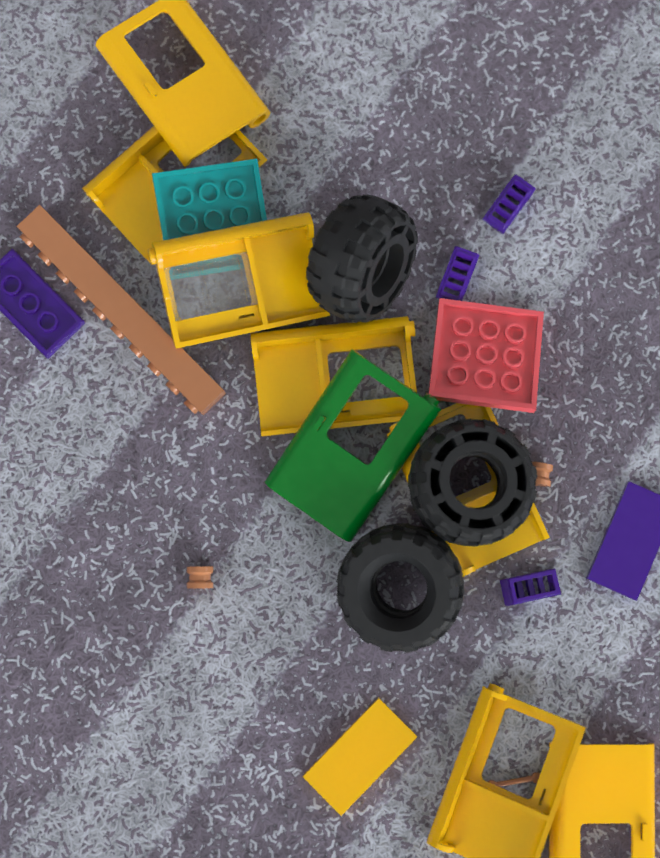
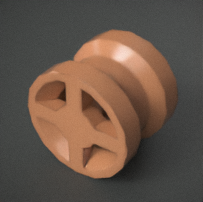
(543, 472)
(200, 577)

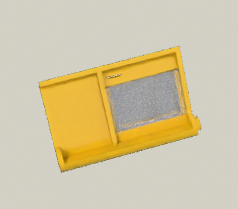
(236, 271)

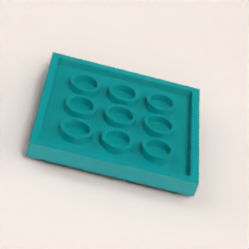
(208, 198)

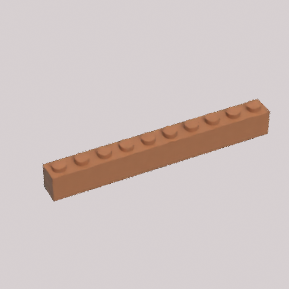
(121, 310)

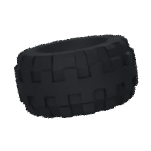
(361, 258)
(432, 492)
(372, 616)

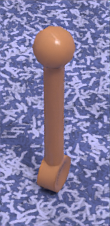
(534, 777)

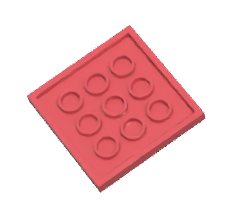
(486, 355)

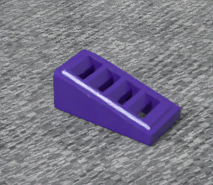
(522, 186)
(463, 254)
(509, 593)

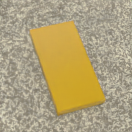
(359, 756)

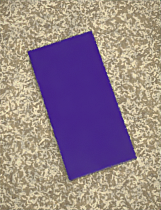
(35, 306)
(629, 543)

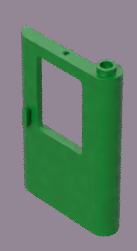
(330, 480)

